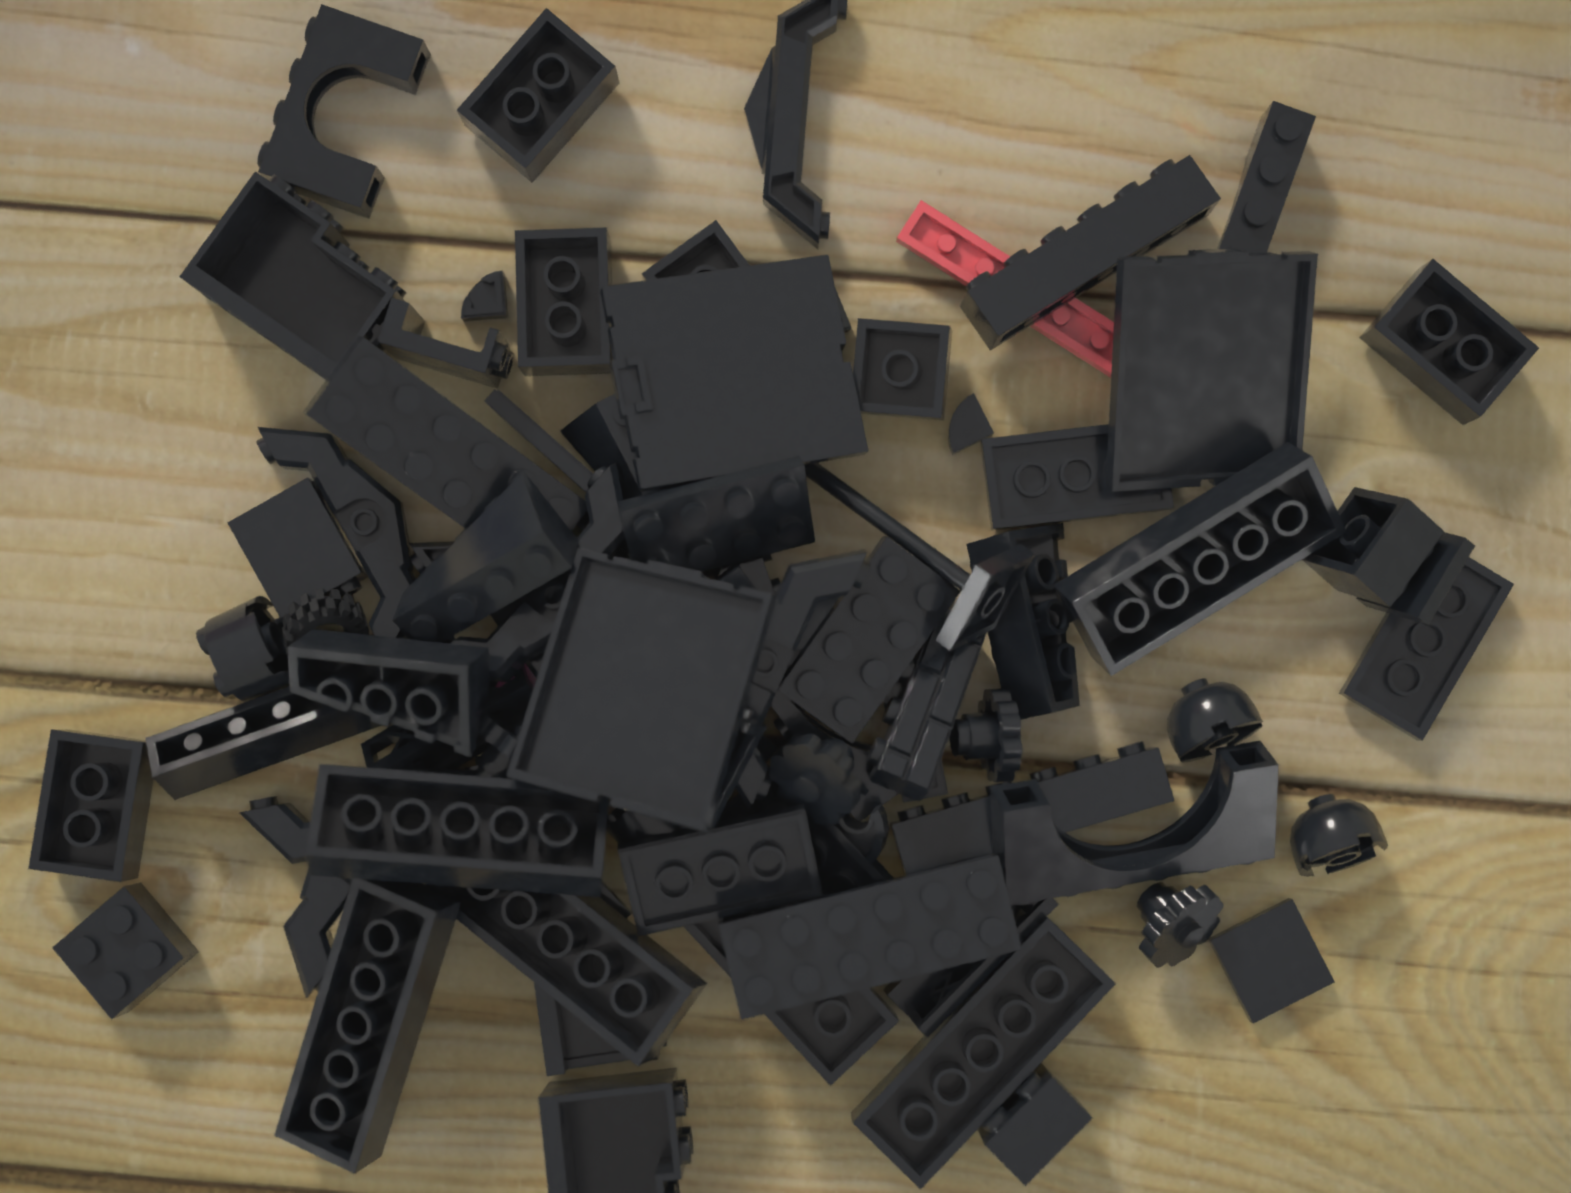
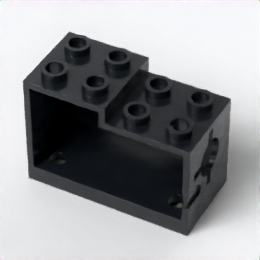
(291, 275)
(616, 1133)

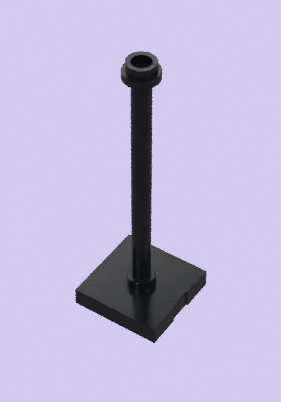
(983, 592)

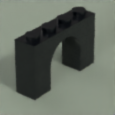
(337, 50)

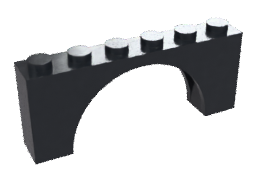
(1223, 828)

